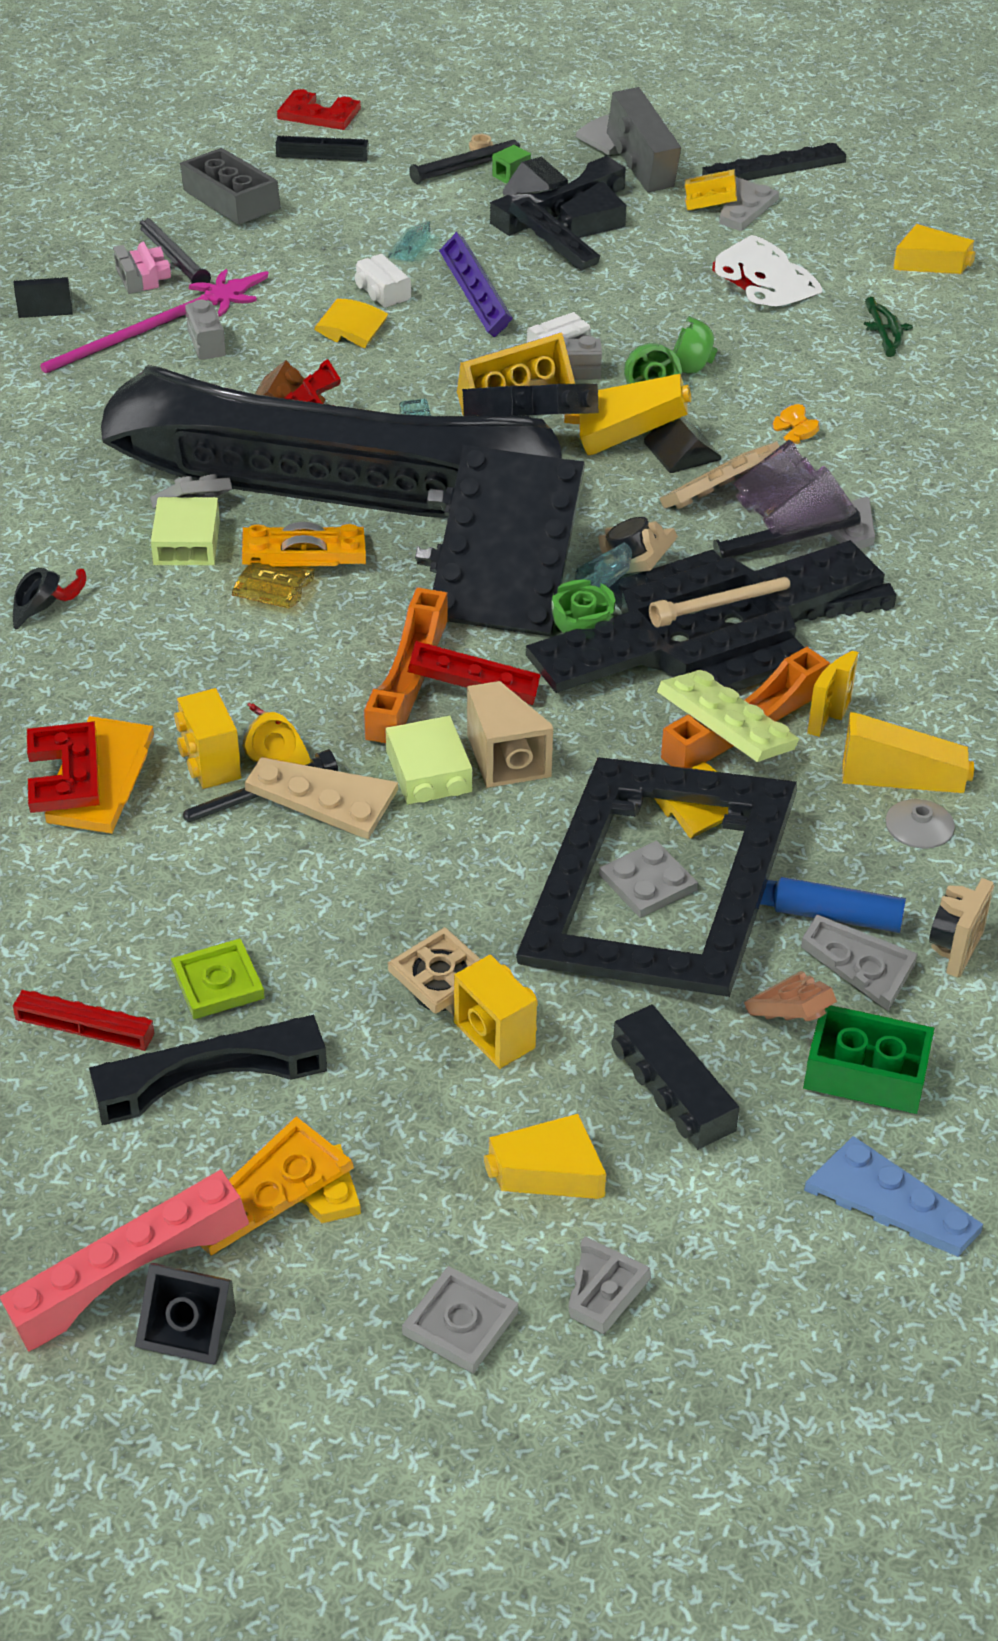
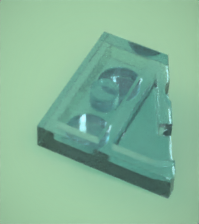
(606, 567)

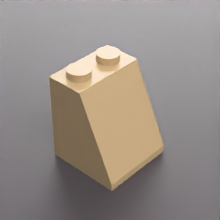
(507, 736)

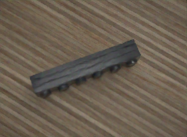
(322, 148)
(871, 599)

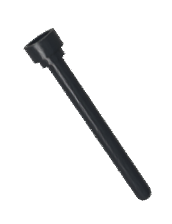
(323, 759)

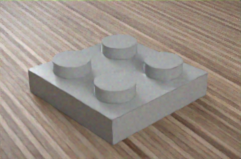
(648, 879)
(460, 1319)

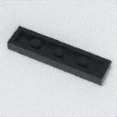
(554, 233)

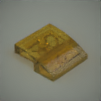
(273, 584)

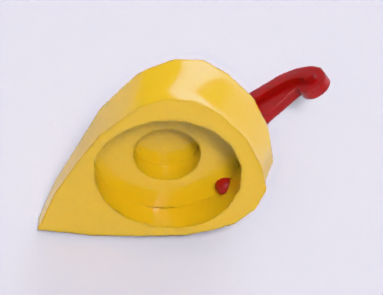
(273, 738)

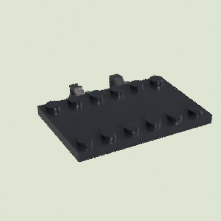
(505, 538)

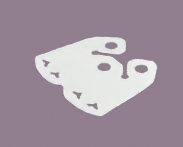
(778, 271)

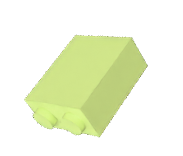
(185, 531)
(428, 760)

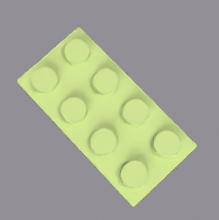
(728, 715)

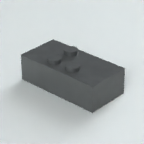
(643, 139)
(230, 185)

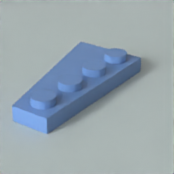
(876, 1186)

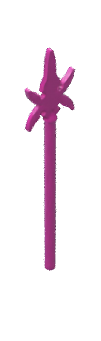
(220, 292)

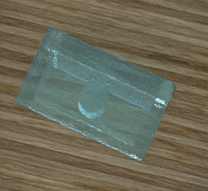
(411, 242)

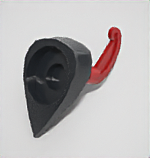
(40, 590)

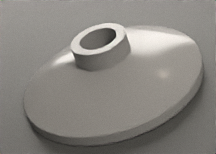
(920, 823)

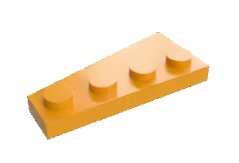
(283, 1174)

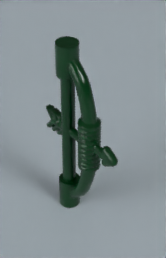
(893, 324)

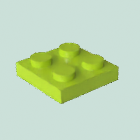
(217, 978)

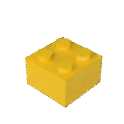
(208, 738)
(495, 1011)

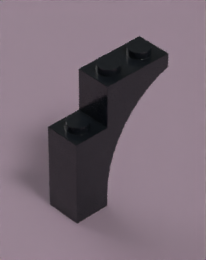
(531, 400)

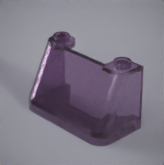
(792, 493)

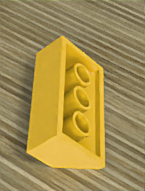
(527, 364)

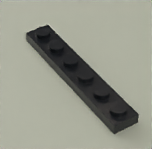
(782, 162)

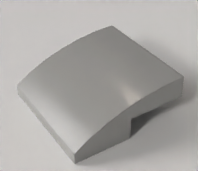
(596, 135)

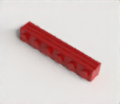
(83, 1019)

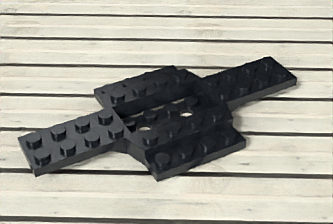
(731, 652)

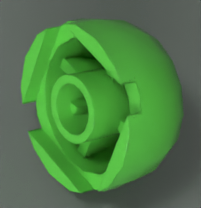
(695, 346)
(651, 362)
(582, 605)

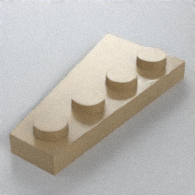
(720, 475)
(331, 796)

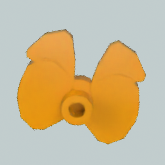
(795, 417)

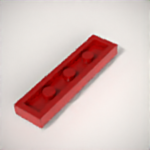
(471, 670)

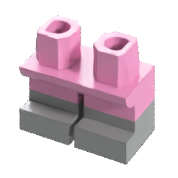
(141, 267)

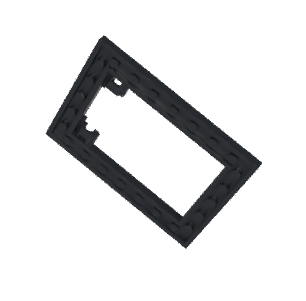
(618, 787)

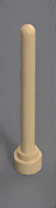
(664, 612)

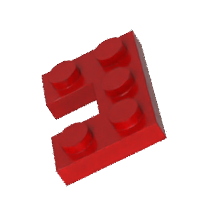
(302, 108)
(80, 777)

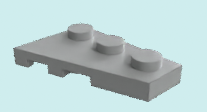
(750, 204)
(861, 959)

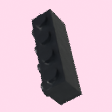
(675, 1077)

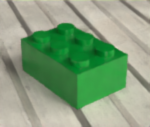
(869, 1058)

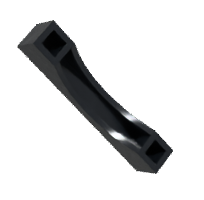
(597, 171)
(133, 1084)

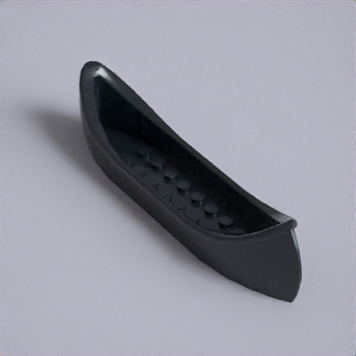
(302, 445)

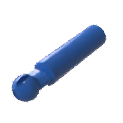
(835, 903)

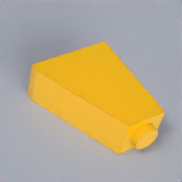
(933, 251)
(547, 1160)

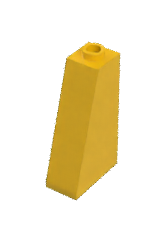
(633, 410)
(902, 758)

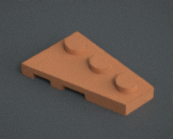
(793, 999)

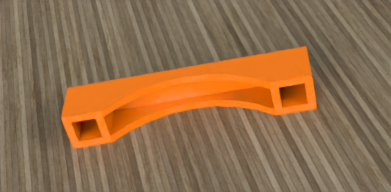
(787, 689)
(395, 697)

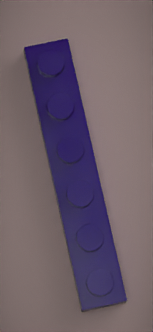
(476, 285)

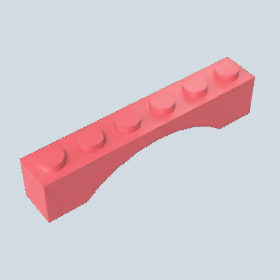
(56, 1296)

